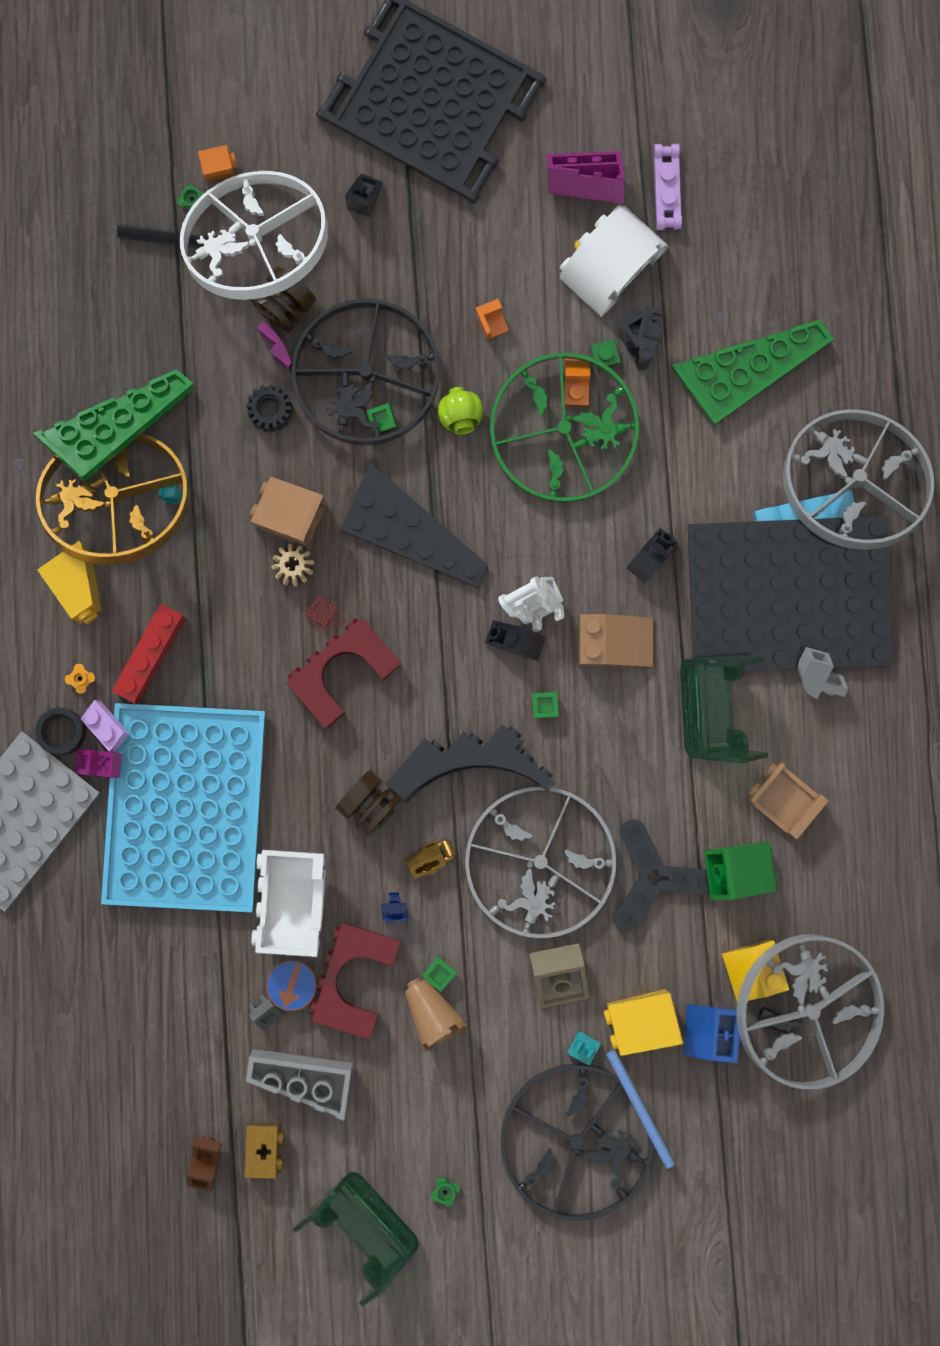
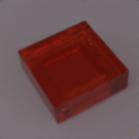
(321, 611)

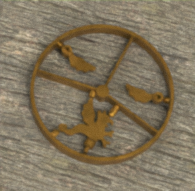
(72, 496)

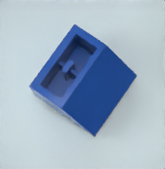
(711, 1033)

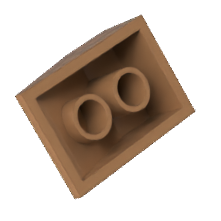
(615, 641)

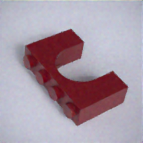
(309, 681)
(331, 1007)

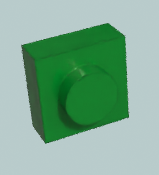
(606, 353)
(384, 415)
(545, 705)
(439, 974)

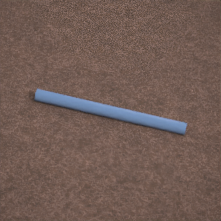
(640, 1109)

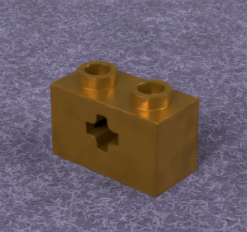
(255, 1163)

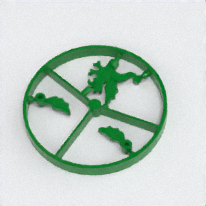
(605, 431)

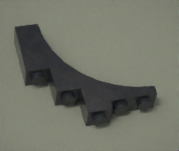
(500, 752)

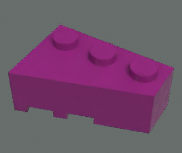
(587, 175)

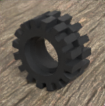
(276, 421)

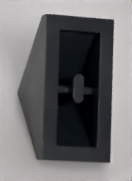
(363, 194)

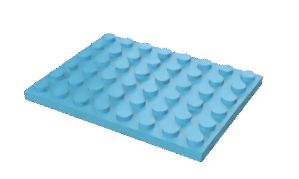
(185, 809)

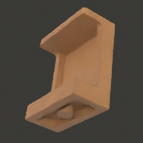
(786, 800)

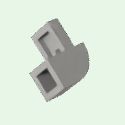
(816, 674)

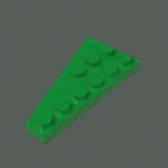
(740, 372)
(110, 426)

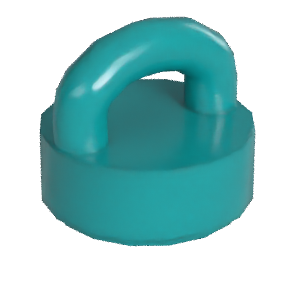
(171, 494)

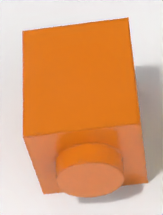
(217, 163)

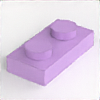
(105, 726)

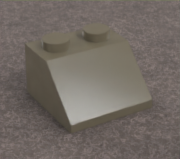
(559, 975)

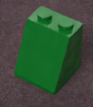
(740, 871)

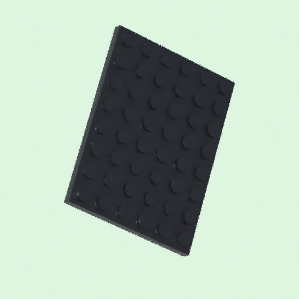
(785, 589)

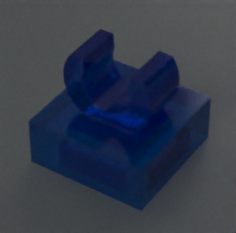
(394, 909)

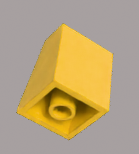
(74, 585)
(643, 1023)

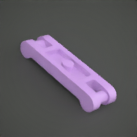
(667, 187)

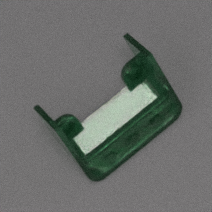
(709, 709)
(371, 1227)

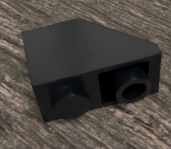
(652, 555)
(515, 640)

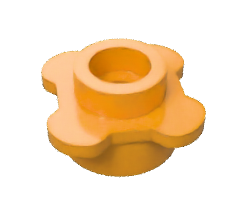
(87, 678)

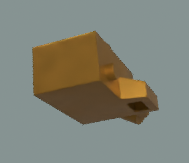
(430, 858)

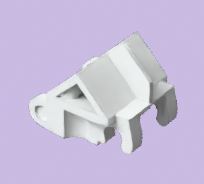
(534, 602)

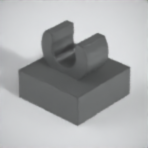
(265, 1013)

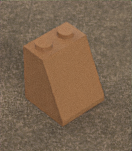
(288, 511)

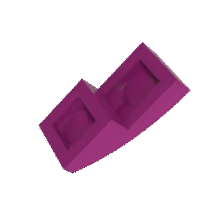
(278, 350)
(98, 763)

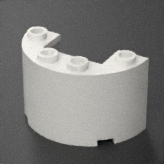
(610, 258)
(290, 903)

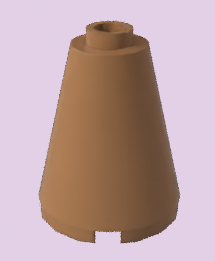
(432, 1015)

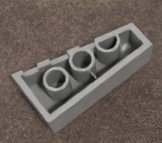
(303, 1079)

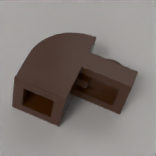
(204, 1163)

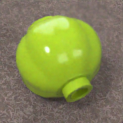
(460, 411)

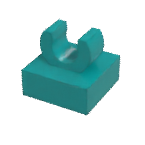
(583, 1048)

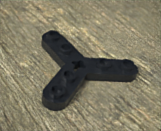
(643, 892)

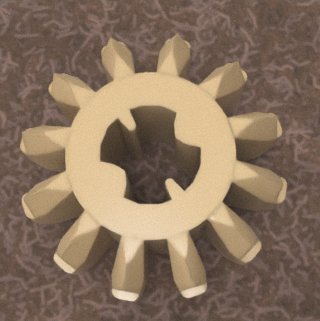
(299, 570)

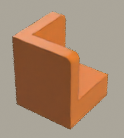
(491, 319)

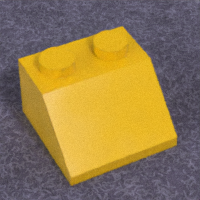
(741, 960)

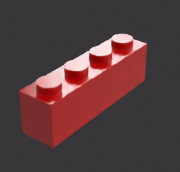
(149, 654)

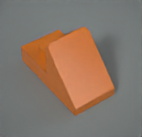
(576, 383)

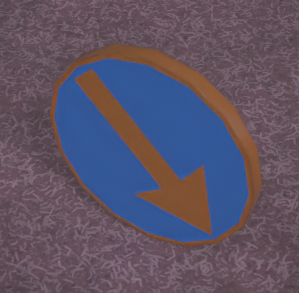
(291, 985)

